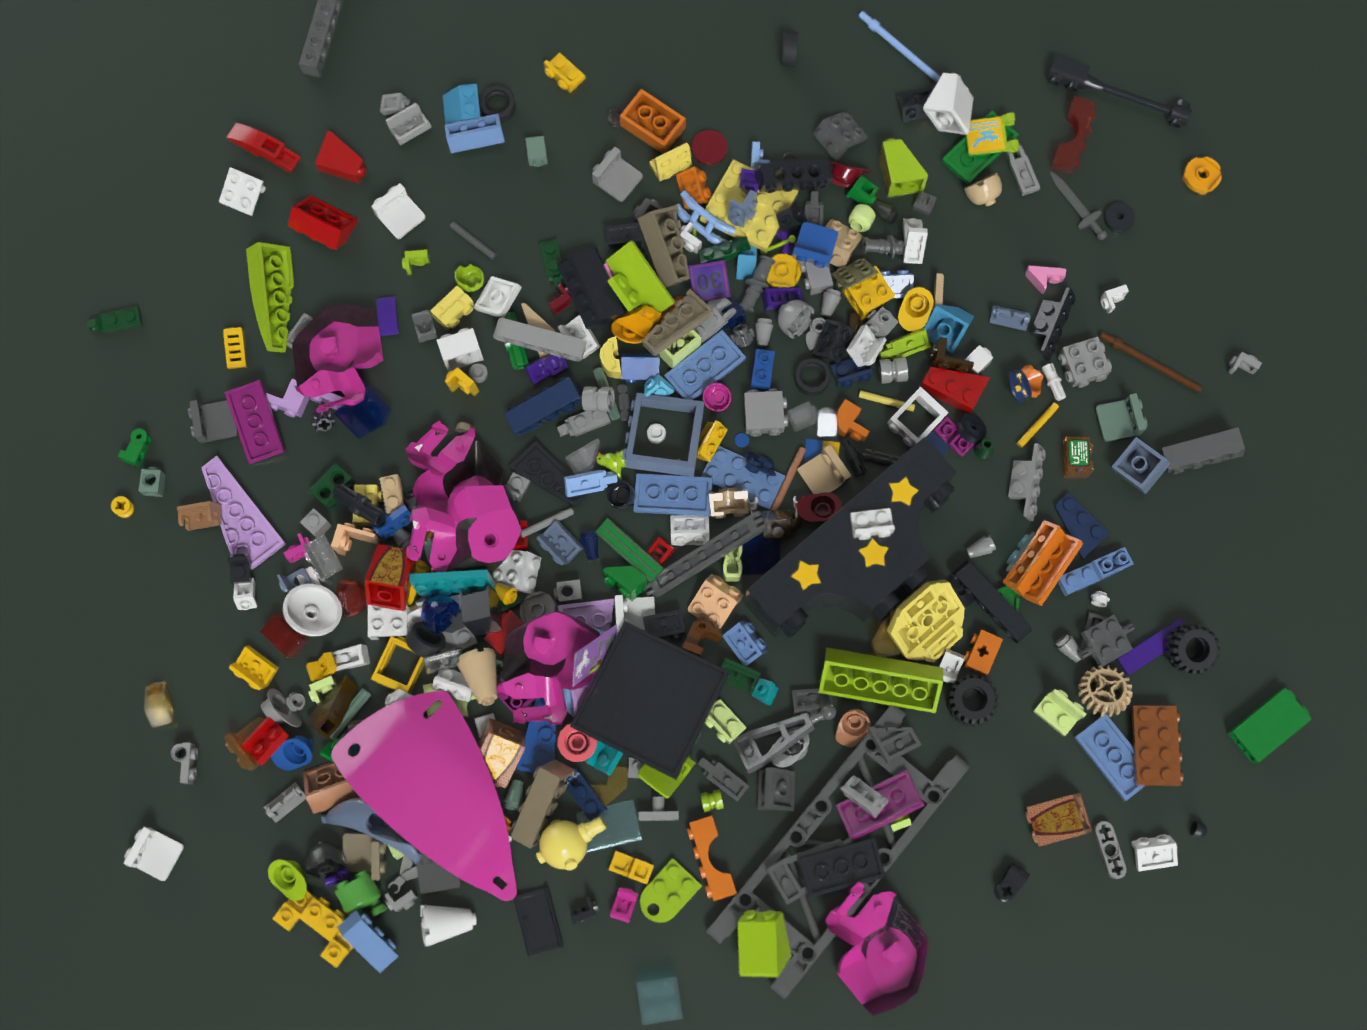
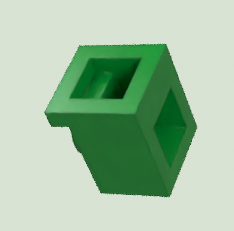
(863, 191)

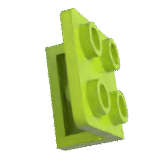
(662, 783)

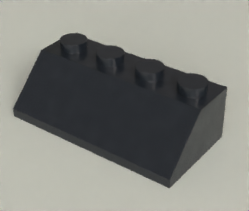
(589, 288)

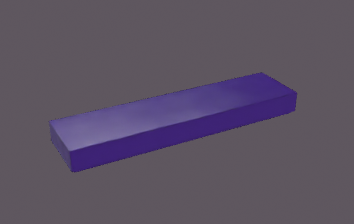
(1147, 650)

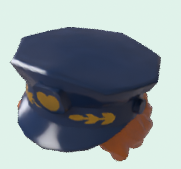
(1025, 383)

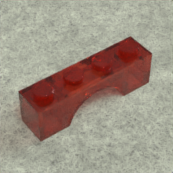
(1079, 117)

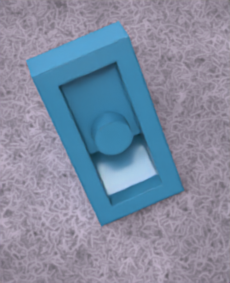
(746, 264)

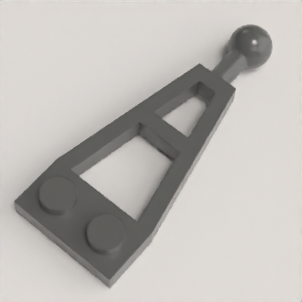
(749, 751)
(783, 877)

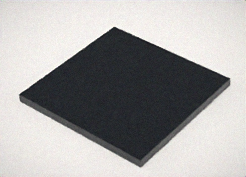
(650, 700)

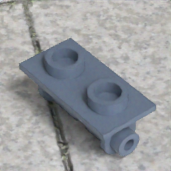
(1009, 317)

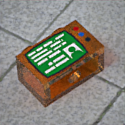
(1077, 457)

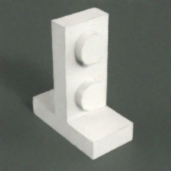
(914, 239)

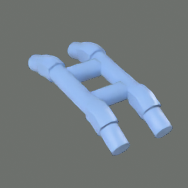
(712, 220)

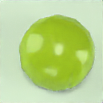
(469, 278)

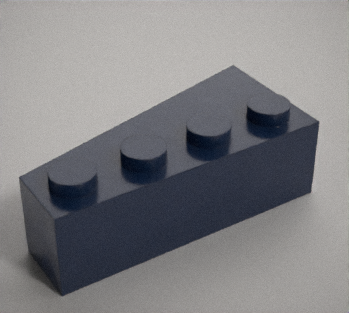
(544, 406)

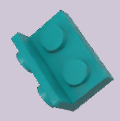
(604, 758)

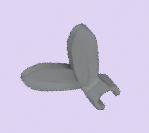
(406, 873)

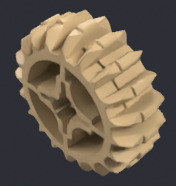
(1101, 700)

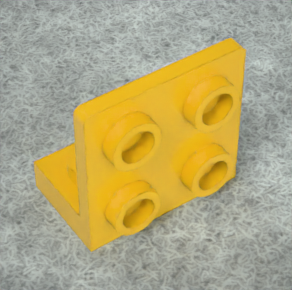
(869, 294)

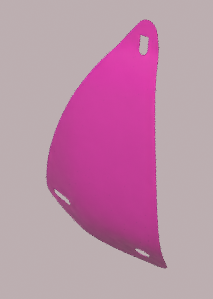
(432, 788)

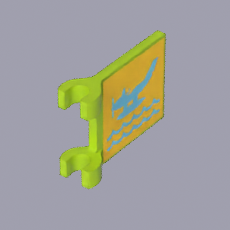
(989, 135)

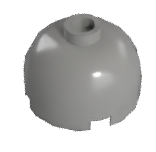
(794, 317)

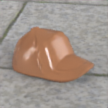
(852, 727)

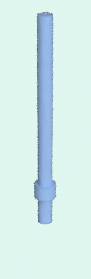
(874, 25)

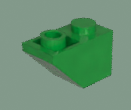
(626, 580)

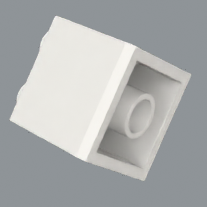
(950, 105)

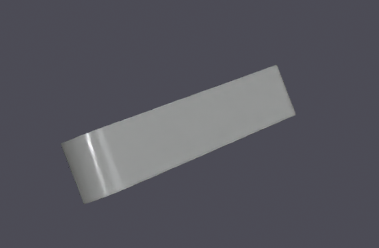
(540, 339)

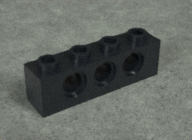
(801, 170)

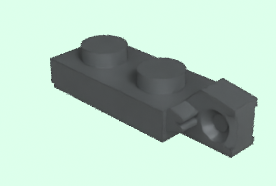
(814, 209)
(723, 779)

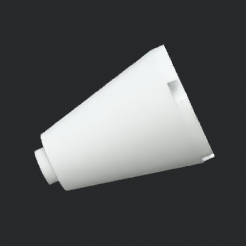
(444, 922)

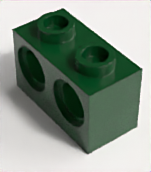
(328, 483)

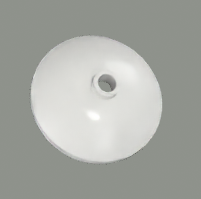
(312, 601)

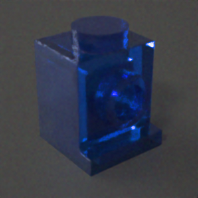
(735, 319)

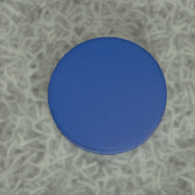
(741, 440)

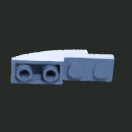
(1095, 571)

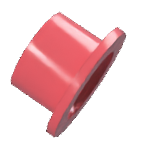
(575, 745)

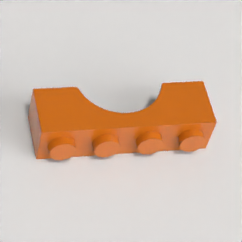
(719, 884)

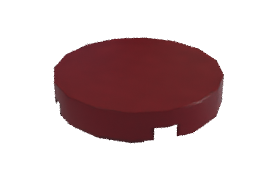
(709, 147)

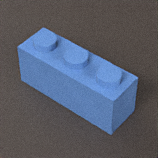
(474, 133)
(368, 940)

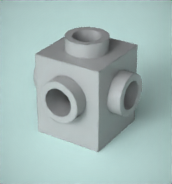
(881, 322)

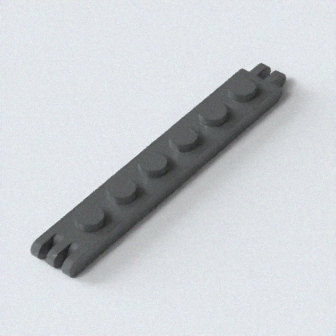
(706, 554)

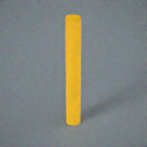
(1037, 425)

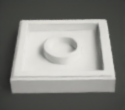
(497, 297)

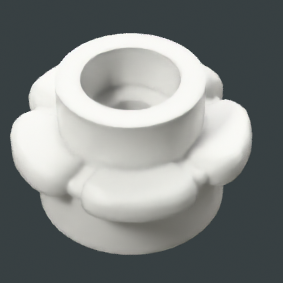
(1099, 599)

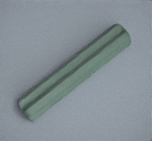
(602, 382)
(356, 704)

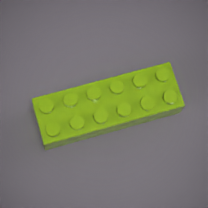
(881, 680)

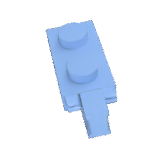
(588, 482)

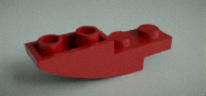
(264, 145)

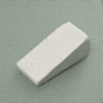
(351, 657)

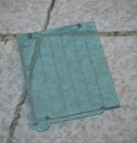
(621, 827)

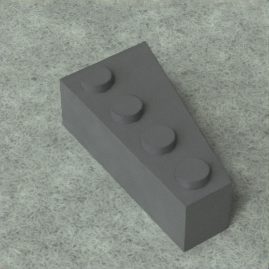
(1204, 451)

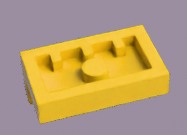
(564, 72)
(458, 378)

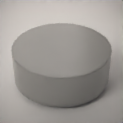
(478, 373)

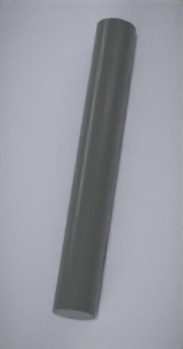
(474, 241)

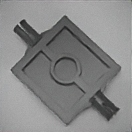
(1106, 641)

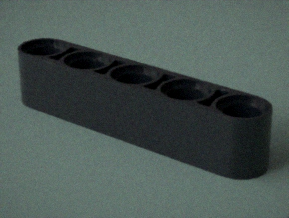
(991, 602)

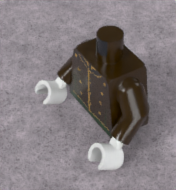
(779, 522)

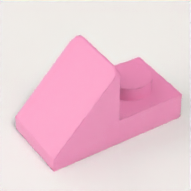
(1040, 275)

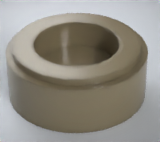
(463, 427)

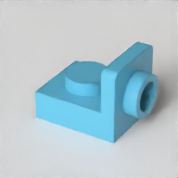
(658, 386)

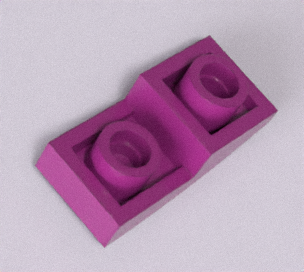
(949, 434)

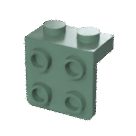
(1121, 418)

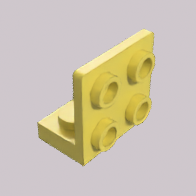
(672, 162)

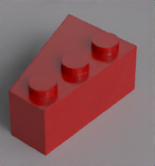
(954, 387)

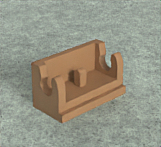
(199, 515)

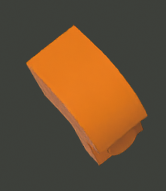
(846, 422)

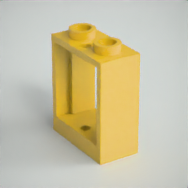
(387, 682)

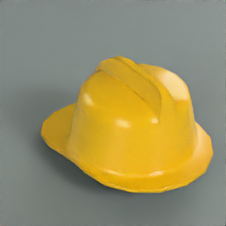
(915, 309)

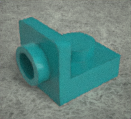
(765, 691)

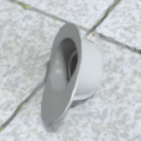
(278, 711)
(792, 754)

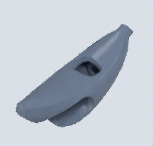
(358, 815)

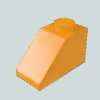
(640, 320)

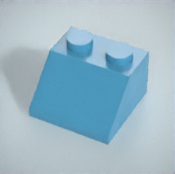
(462, 104)

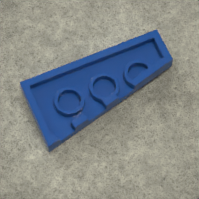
(539, 743)

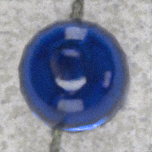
(438, 612)

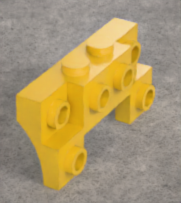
(322, 919)

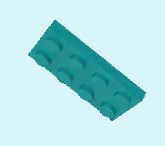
(451, 582)

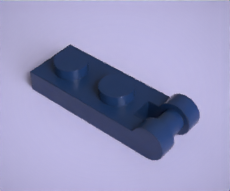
(585, 795)

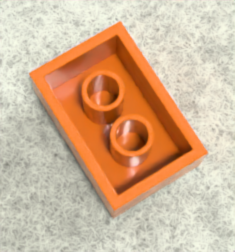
(652, 121)

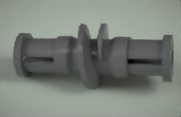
(882, 246)
(756, 283)

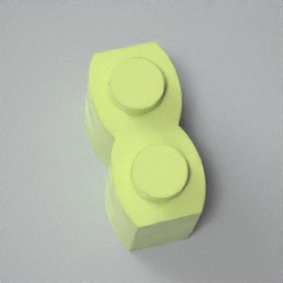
(733, 566)

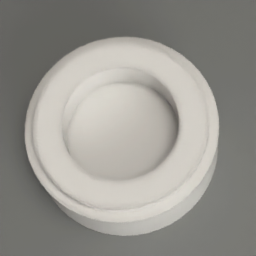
(656, 433)

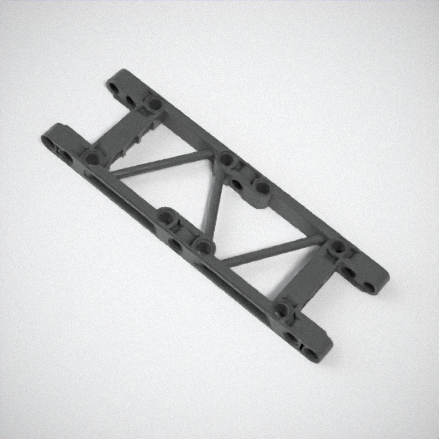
(807, 824)

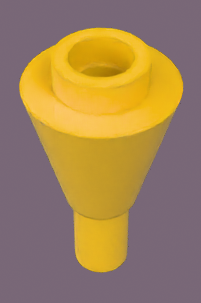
(505, 593)

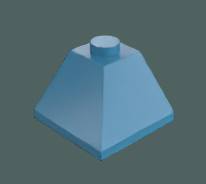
(948, 323)

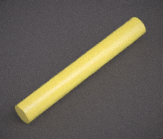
(885, 400)

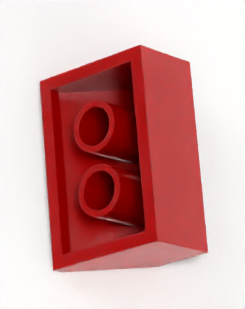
(322, 222)

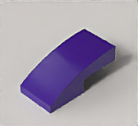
(387, 316)
(544, 367)

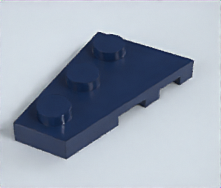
(1080, 524)

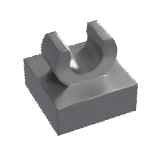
(924, 203)

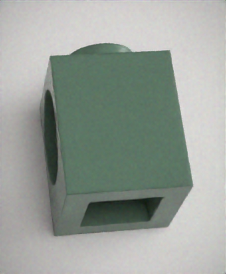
(536, 151)
(155, 489)

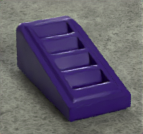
(773, 292)

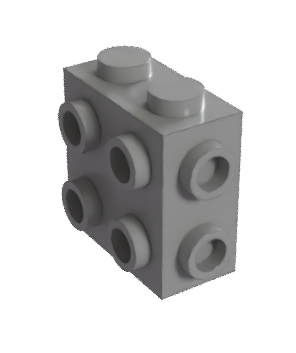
(1085, 362)
(765, 412)

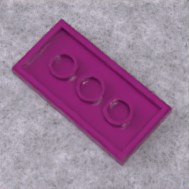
(255, 422)
(902, 800)

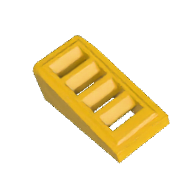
(233, 332)

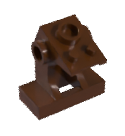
(700, 630)

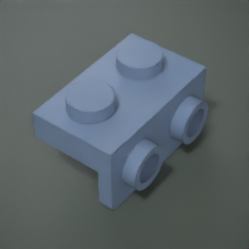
(741, 213)
(559, 543)

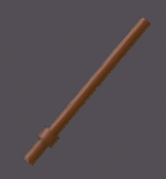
(1117, 344)

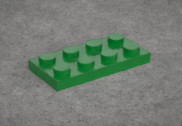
(970, 167)

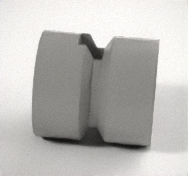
(892, 370)
(598, 398)

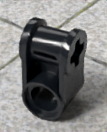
(1013, 880)

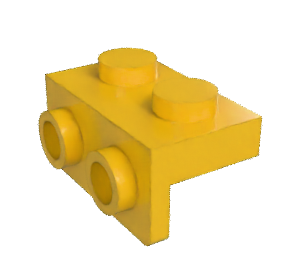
(710, 440)
(254, 668)

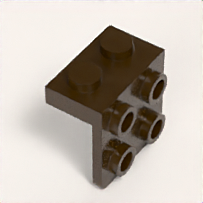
(939, 359)

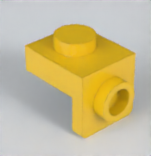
(322, 668)

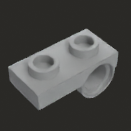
(188, 772)

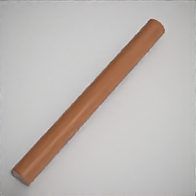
(788, 478)

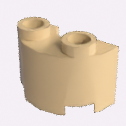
(729, 501)

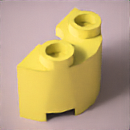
(607, 358)

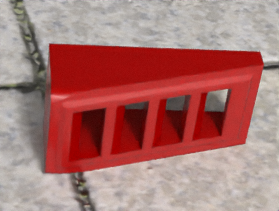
(665, 555)

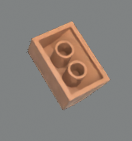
(326, 787)

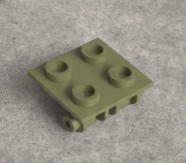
(854, 273)

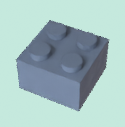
(1140, 465)

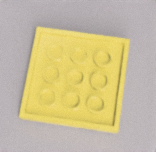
(765, 223)

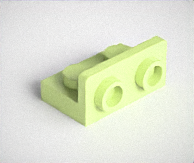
(724, 722)

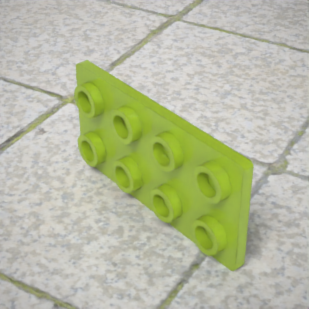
(636, 280)

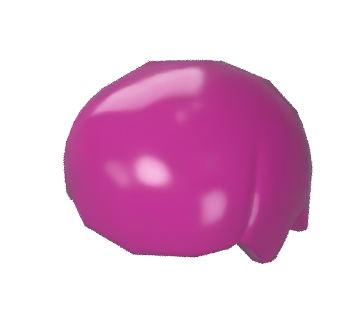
(717, 397)

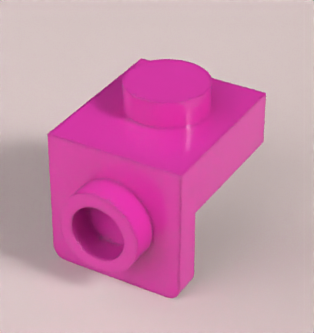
(624, 904)

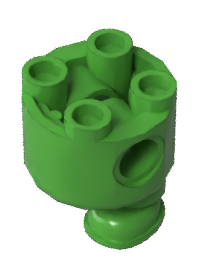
(360, 894)

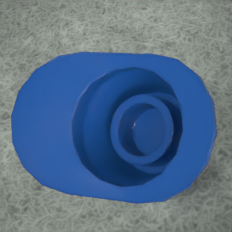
(293, 753)

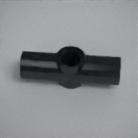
(359, 505)

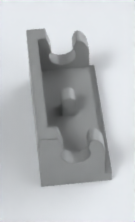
(864, 796)

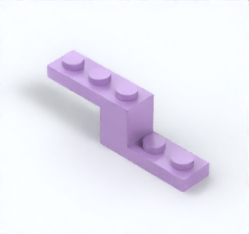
(295, 403)

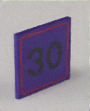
(710, 280)

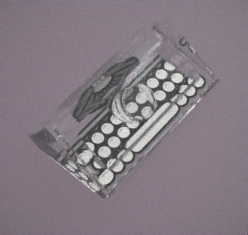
(442, 660)

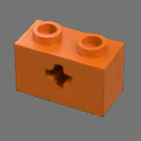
(983, 664)

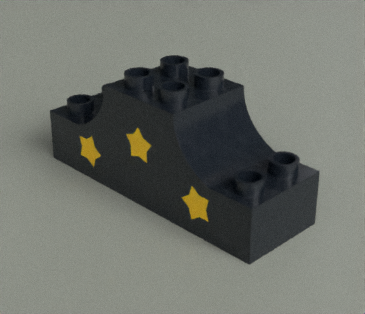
(854, 573)

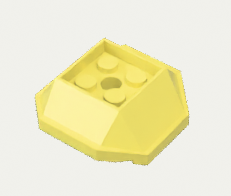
(927, 621)

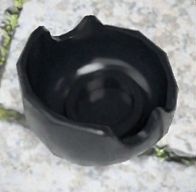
(621, 495)

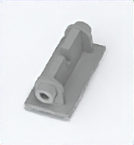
(285, 802)

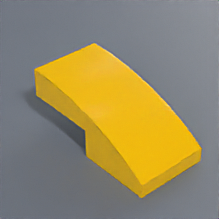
(630, 867)

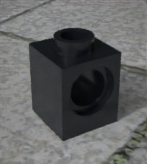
(791, 219)

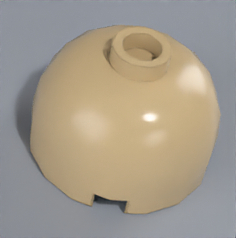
(984, 190)

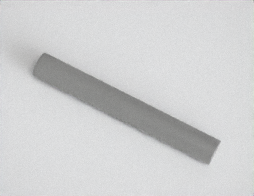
(547, 522)

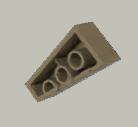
(665, 245)
(540, 802)

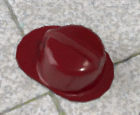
(846, 176)
(818, 507)

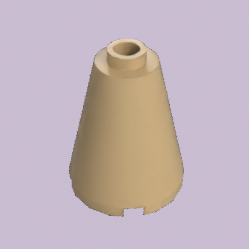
(480, 674)

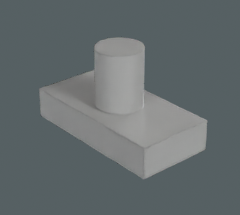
(658, 812)

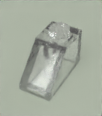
(584, 458)

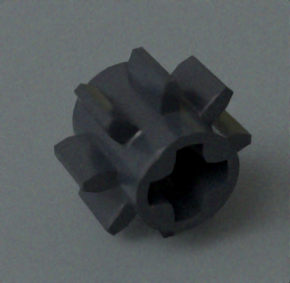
(322, 425)

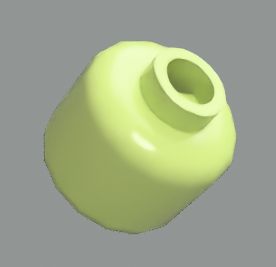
(861, 217)

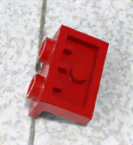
(265, 740)

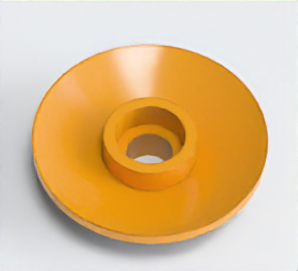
(625, 334)

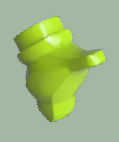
(612, 461)

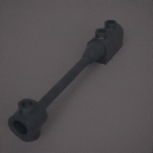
(1077, 77)

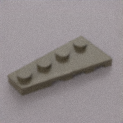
(684, 318)

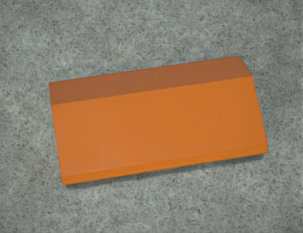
(1042, 563)

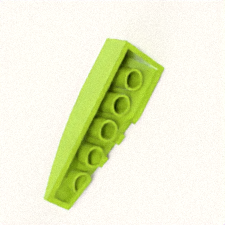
(271, 287)

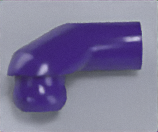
(786, 249)
(342, 875)

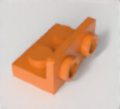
(694, 183)

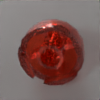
(351, 596)

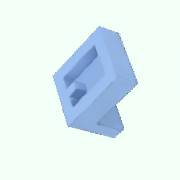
(757, 155)

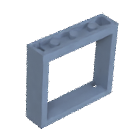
(661, 464)

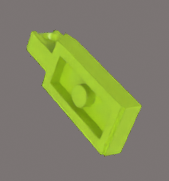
(906, 345)

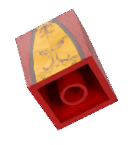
(388, 578)

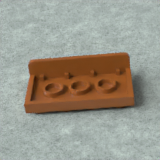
(1156, 746)

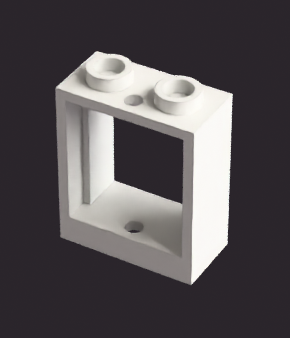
(929, 404)

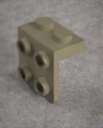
(364, 853)

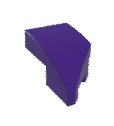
(748, 181)

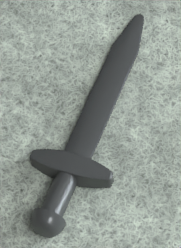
(1088, 219)

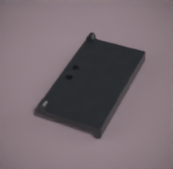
(540, 922)

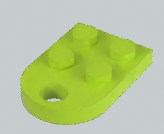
(670, 891)

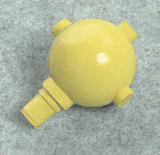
(565, 842)

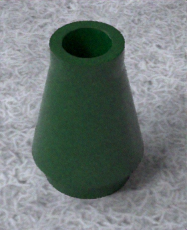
(983, 452)

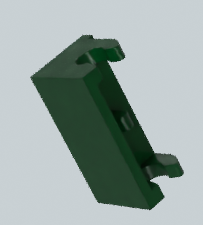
(741, 676)

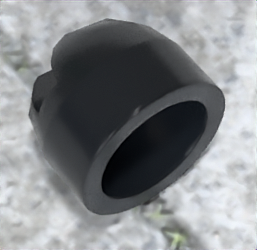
(1198, 829)

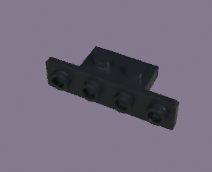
(1051, 320)

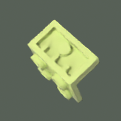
(1059, 711)

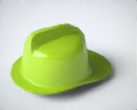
(288, 878)

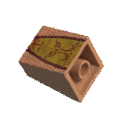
(501, 750)
(1058, 819)

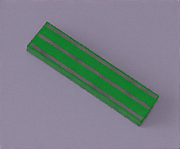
(629, 550)

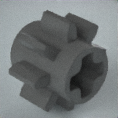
(742, 335)

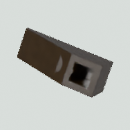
(332, 709)

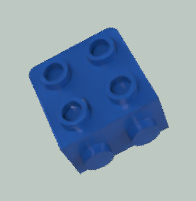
(815, 245)

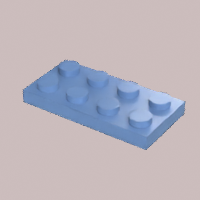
(705, 366)
(730, 472)
(672, 494)
(1111, 755)

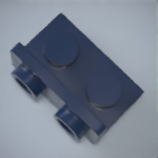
(848, 372)

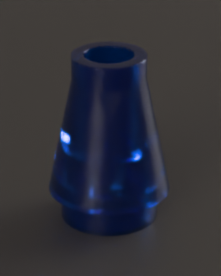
(590, 543)

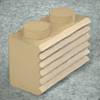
(392, 493)

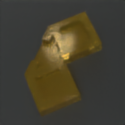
(615, 786)

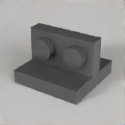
(776, 789)

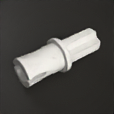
(1054, 381)

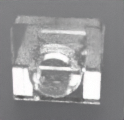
(827, 422)

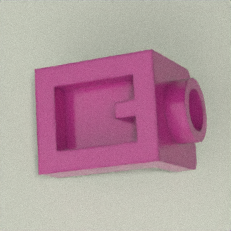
(297, 551)

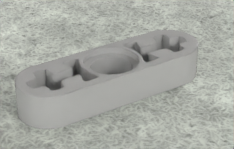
(1109, 865)

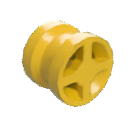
(126, 508)

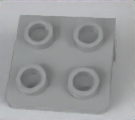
(616, 175)

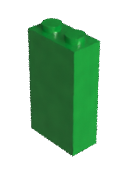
(1269, 725)

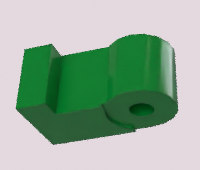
(137, 448)

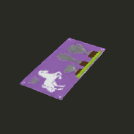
(592, 655)

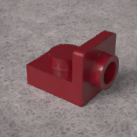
(561, 302)

